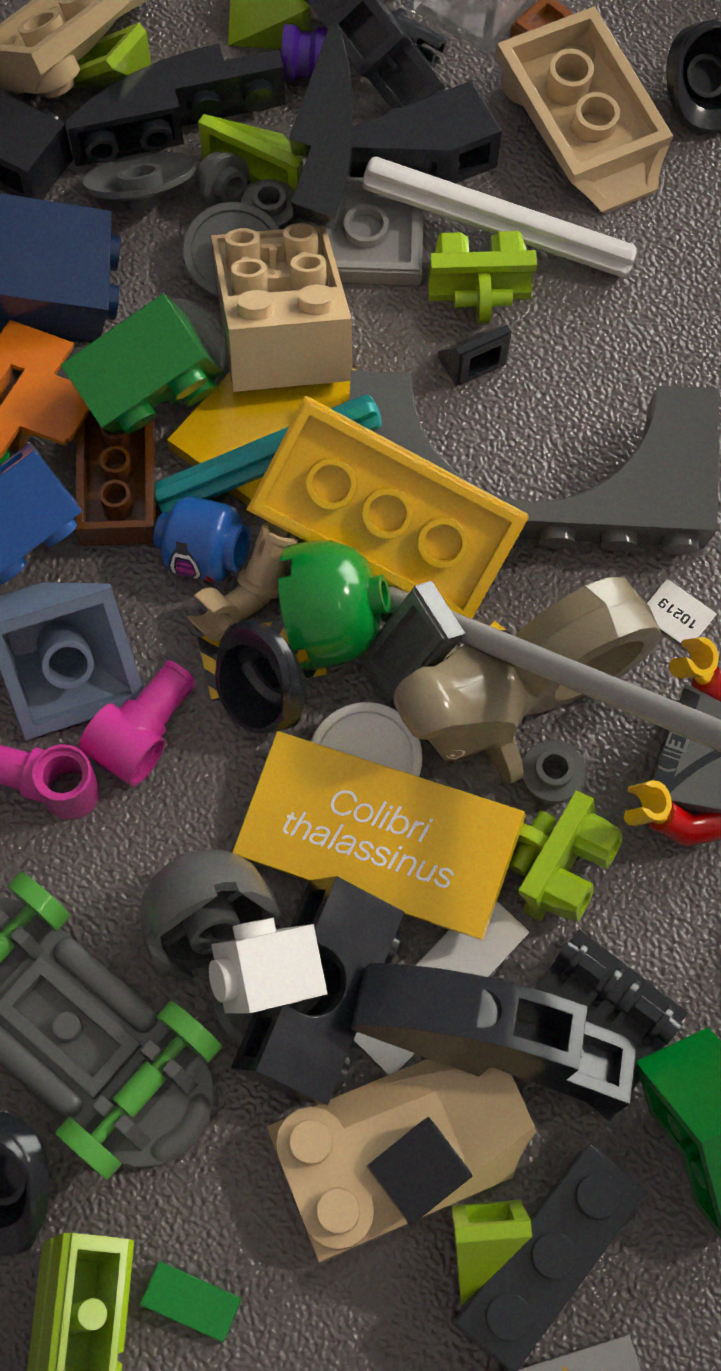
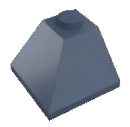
(64, 654)

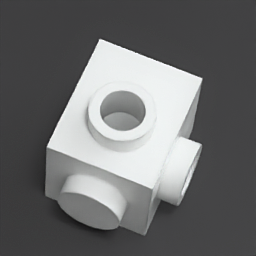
(266, 967)

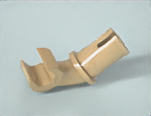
(255, 588)

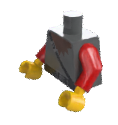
(685, 781)

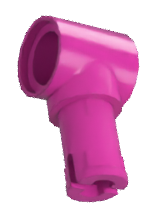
(130, 737)
(37, 771)

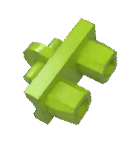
(481, 277)
(549, 882)

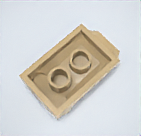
(48, 39)
(587, 107)
(331, 1144)

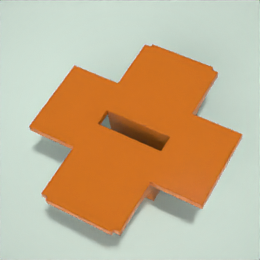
(40, 399)

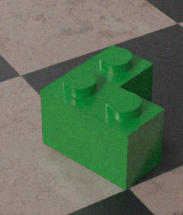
(141, 364)
(685, 1101)

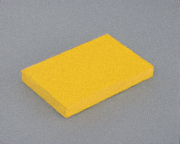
(237, 418)

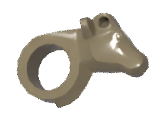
(480, 700)

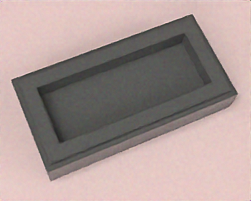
(413, 638)

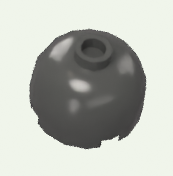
(197, 904)

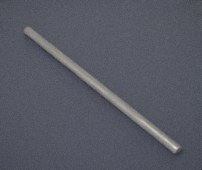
(586, 680)

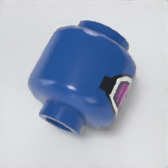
(202, 539)

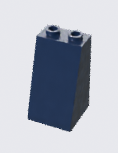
(57, 267)

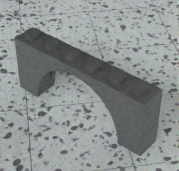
(655, 499)

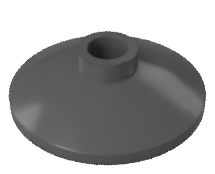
(139, 178)

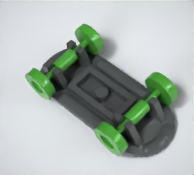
(92, 1048)

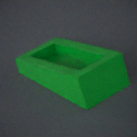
(191, 1301)

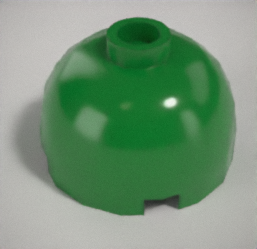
(331, 602)

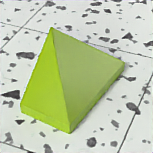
(262, 21)
(114, 58)
(263, 150)
(486, 1240)

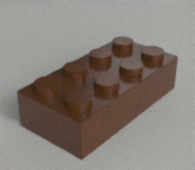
(115, 484)

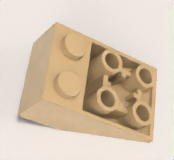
(282, 308)

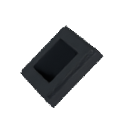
(476, 354)
(419, 1171)

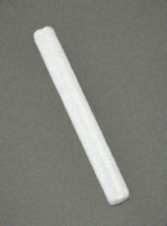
(498, 215)

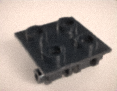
(614, 997)

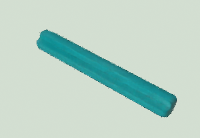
(247, 462)

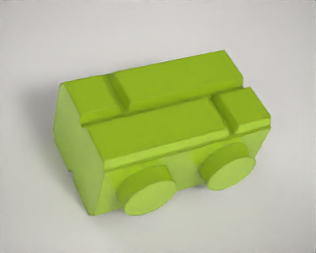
(81, 1303)

